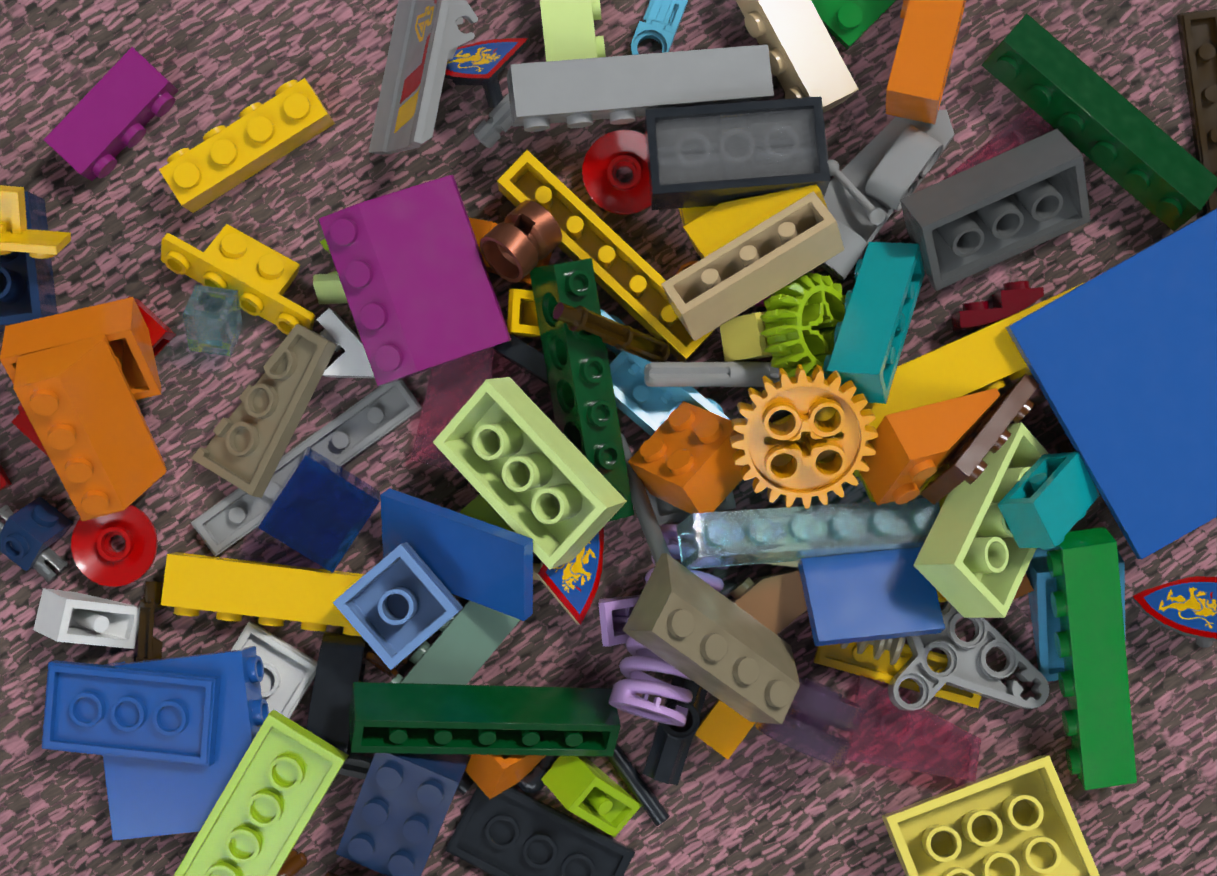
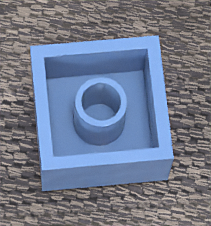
(397, 605)

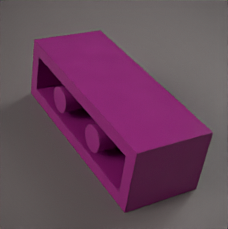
(112, 116)

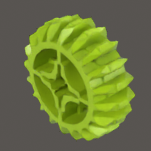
(803, 322)

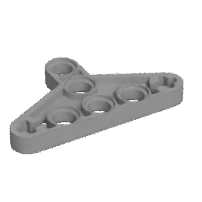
(968, 667)

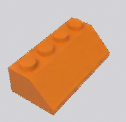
(89, 425)

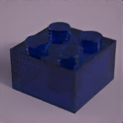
(320, 509)

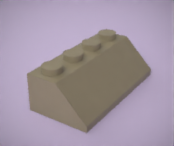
(714, 643)

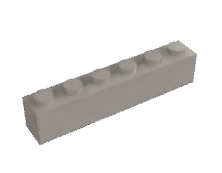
(630, 84)

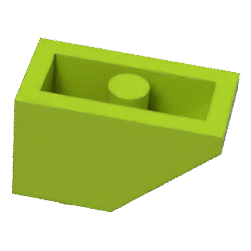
(590, 793)

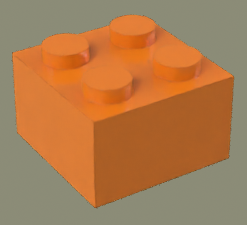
(689, 460)

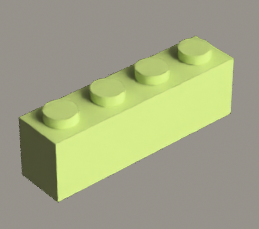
(570, 29)

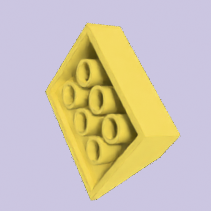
(994, 827)

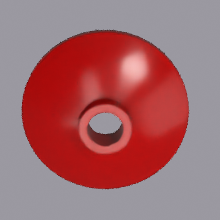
(600, 167)
(97, 558)

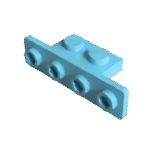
(644, 404)

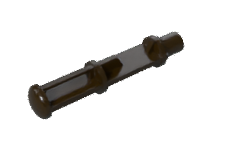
(612, 332)
(148, 646)

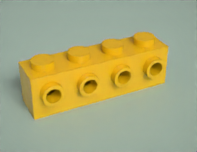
(247, 145)

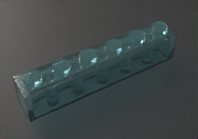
(799, 533)

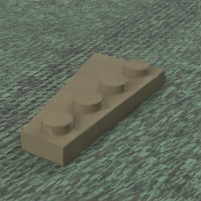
(261, 427)

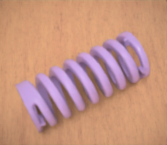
(642, 659)

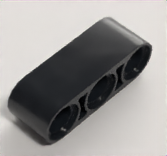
(336, 671)

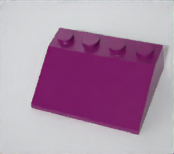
(414, 279)

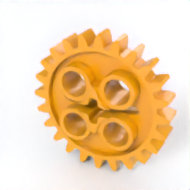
(803, 398)

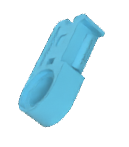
(661, 23)

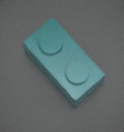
(1048, 500)

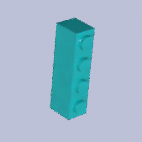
(877, 318)

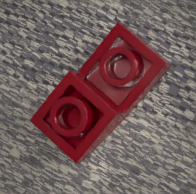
(1006, 302)

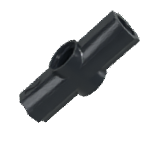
(673, 743)

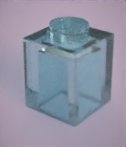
(213, 320)

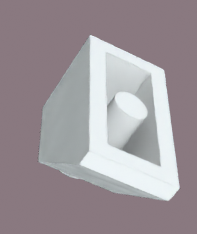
(87, 619)

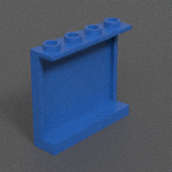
(177, 798)

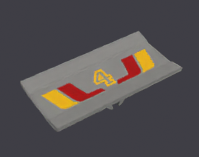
(414, 73)

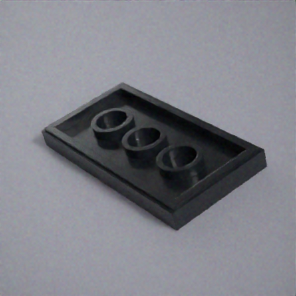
(529, 838)

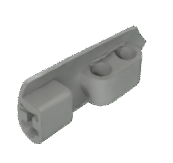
(884, 173)

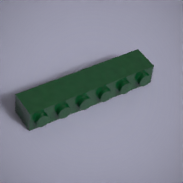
(1101, 123)
(482, 720)

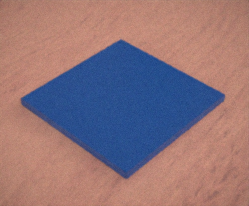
(1137, 382)

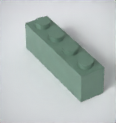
(461, 648)

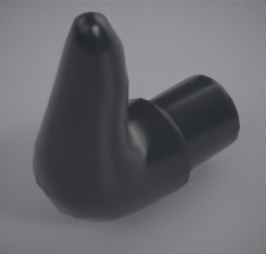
(532, 781)

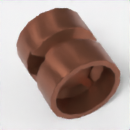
(521, 241)

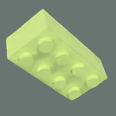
(529, 471)
(970, 546)

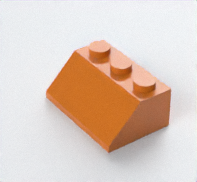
(117, 319)

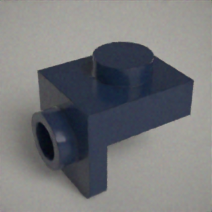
(32, 531)

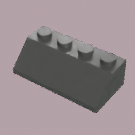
(998, 208)

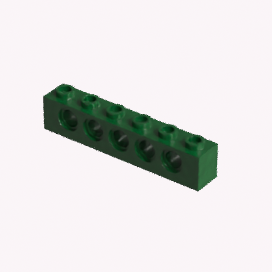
(580, 373)

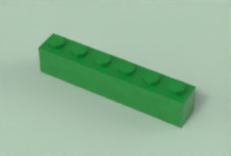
(1093, 657)

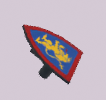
(482, 62)

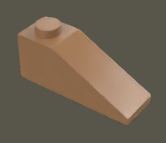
(772, 598)

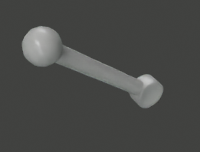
(876, 215)

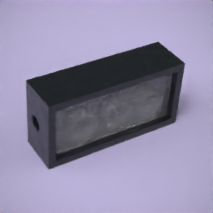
(734, 151)

